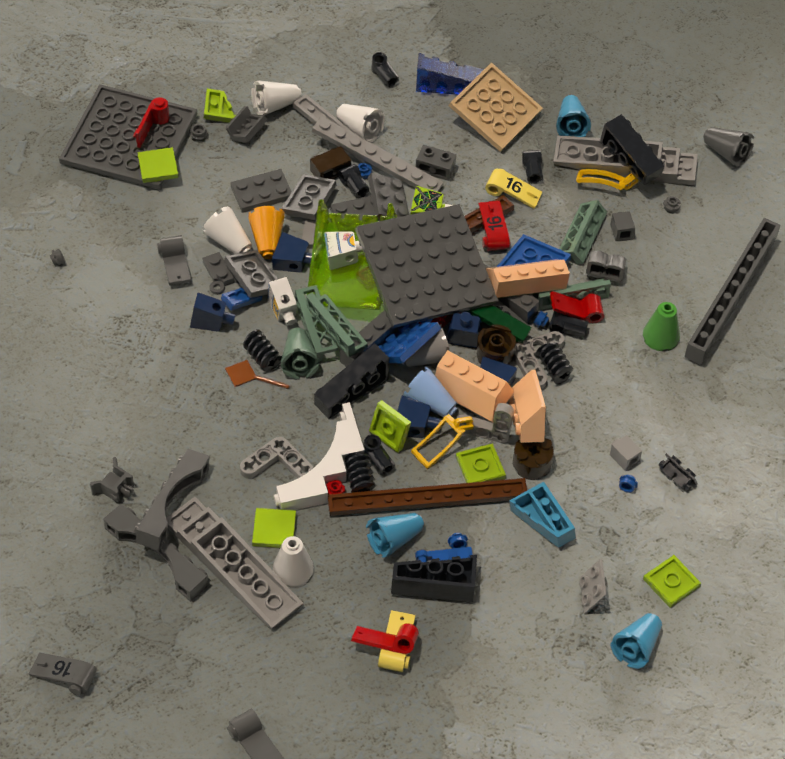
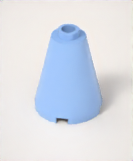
(429, 390)

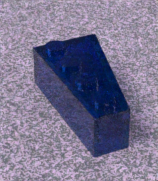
(443, 77)

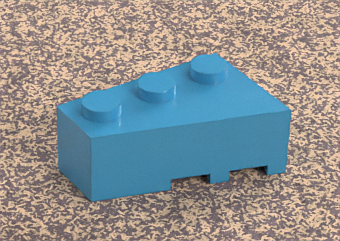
(544, 514)

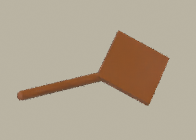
(243, 373)

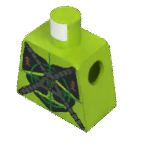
(426, 200)

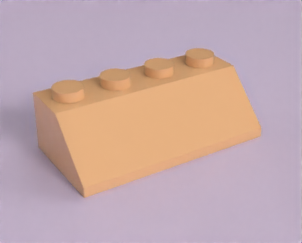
(529, 277)
(472, 385)
(528, 409)

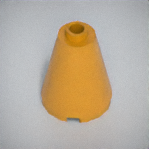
(266, 229)

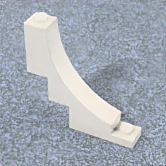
(311, 488)

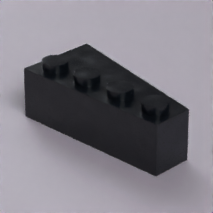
(631, 149)
(353, 382)
(436, 579)

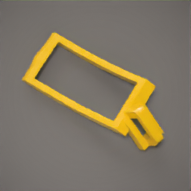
(623, 181)
(454, 423)

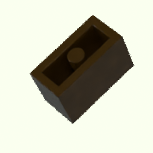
(328, 163)

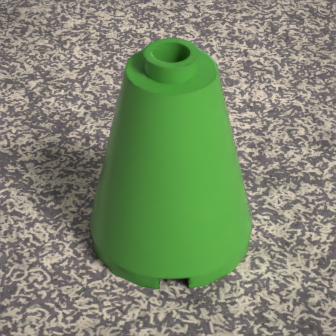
(662, 328)

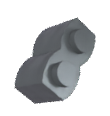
(606, 266)

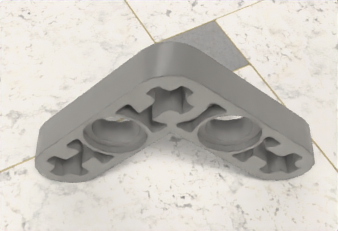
(530, 354)
(493, 431)
(275, 454)

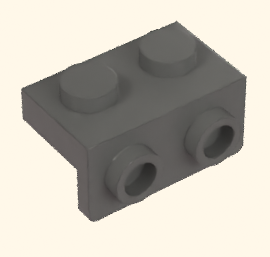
(245, 125)

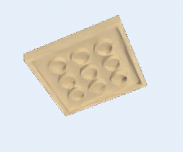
(495, 107)

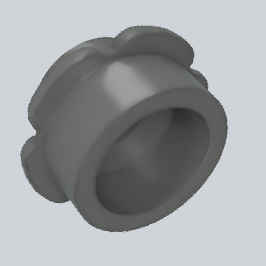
(198, 132)
(672, 204)
(57, 257)

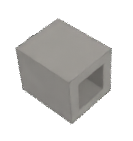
(625, 452)

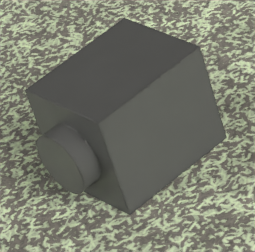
(622, 226)

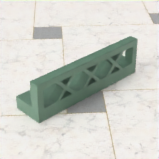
(586, 230)
(575, 291)
(309, 326)
(333, 327)

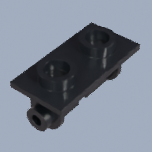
(684, 477)

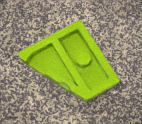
(217, 106)

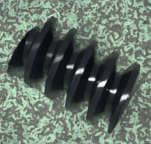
(261, 350)
(555, 362)
(359, 472)

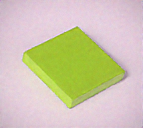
(157, 165)
(390, 426)
(480, 464)
(273, 527)
(671, 581)

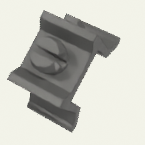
(114, 484)

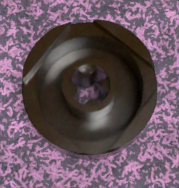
(496, 344)
(533, 458)

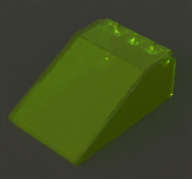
(351, 284)

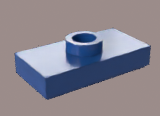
(238, 298)

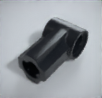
(383, 69)
(532, 161)
(352, 177)
(567, 324)
(378, 455)

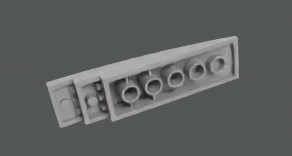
(591, 154)
(233, 562)

